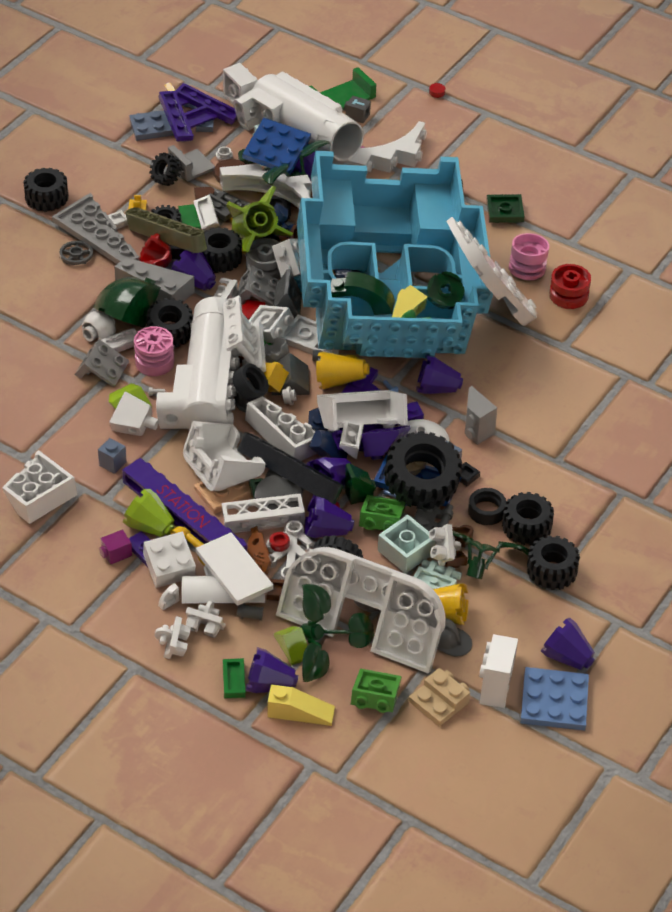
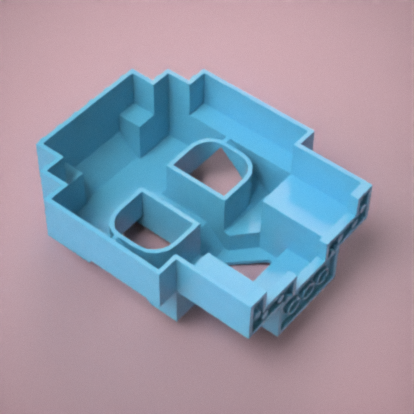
(408, 216)

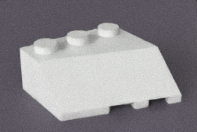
(39, 488)

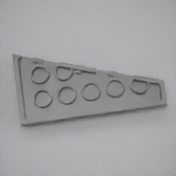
(94, 227)

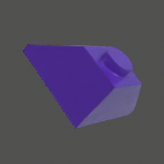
(379, 441)

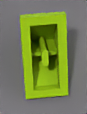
(292, 643)

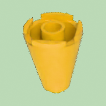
(339, 369)
(454, 602)

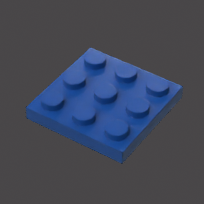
(276, 145)

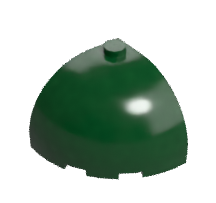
(128, 299)

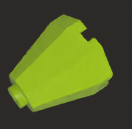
(149, 515)

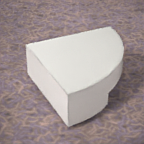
(169, 597)

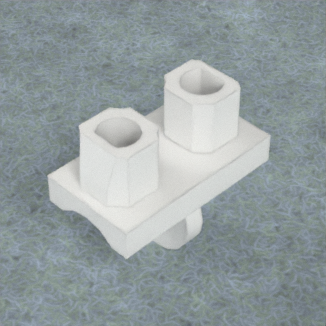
(445, 545)
(205, 615)
(171, 636)

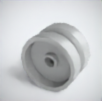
(262, 257)

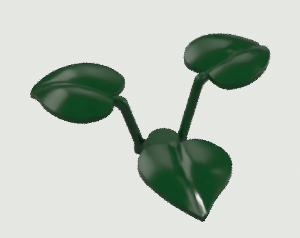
(272, 174)
(478, 565)
(315, 604)

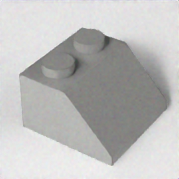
(480, 417)

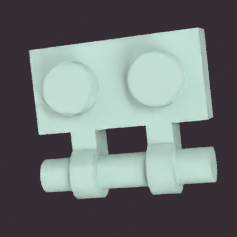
(432, 574)

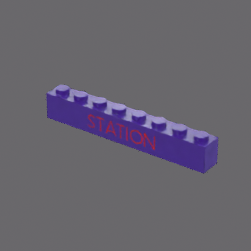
(182, 508)

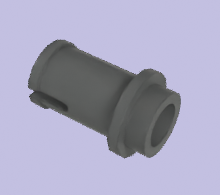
(250, 611)

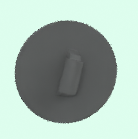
(277, 486)

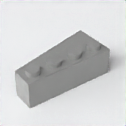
(172, 283)

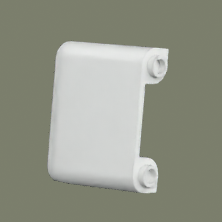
(214, 456)

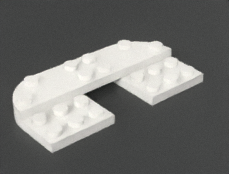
(492, 275)
(410, 609)

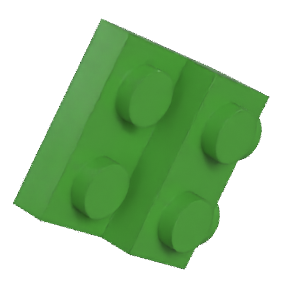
(380, 512)
(375, 690)

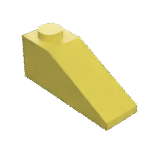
(409, 299)
(296, 705)

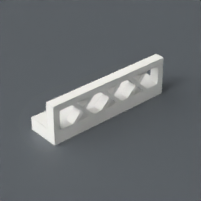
(263, 517)

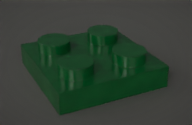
(505, 208)

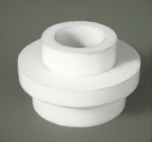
(224, 153)
(289, 395)

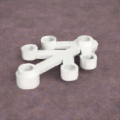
(295, 531)

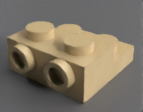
(440, 696)

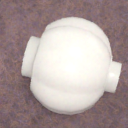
(98, 325)

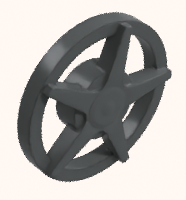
(76, 253)

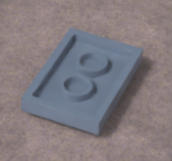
(150, 125)

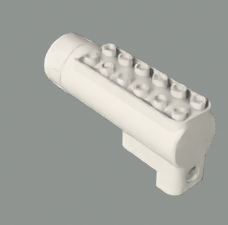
(303, 108)
(205, 385)

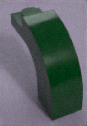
(366, 288)

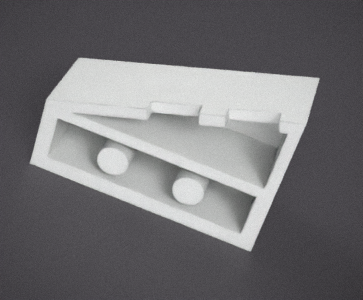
(497, 670)

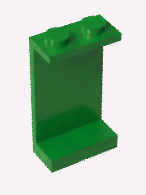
(359, 86)

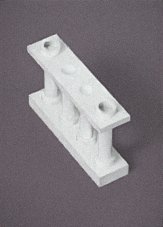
(243, 335)

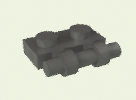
(220, 201)
(427, 517)

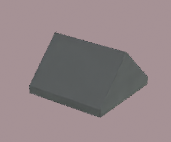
(288, 294)
(298, 375)

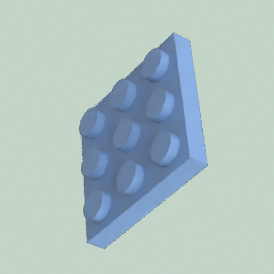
(554, 698)

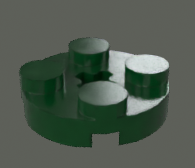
(436, 295)

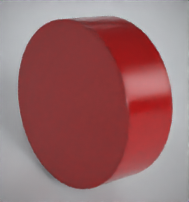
(437, 90)
(279, 541)

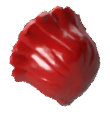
(156, 252)

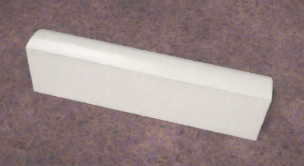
(207, 588)

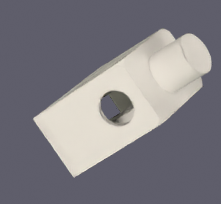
(133, 416)

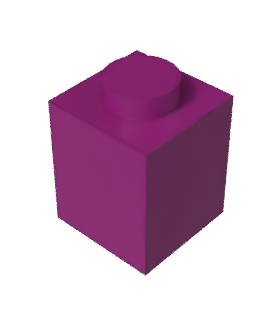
(115, 547)

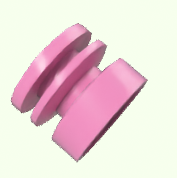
(528, 256)
(154, 351)

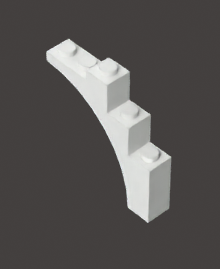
(402, 151)
(250, 178)

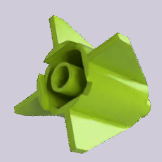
(256, 220)

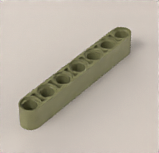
(170, 231)

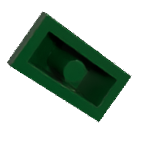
(358, 484)

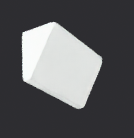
(351, 438)

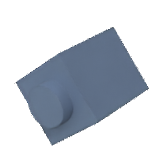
(112, 455)

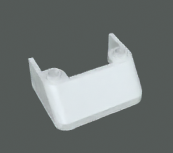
(363, 408)

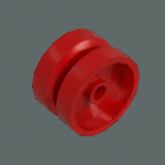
(570, 286)

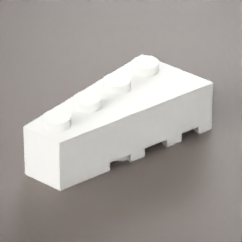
(280, 428)

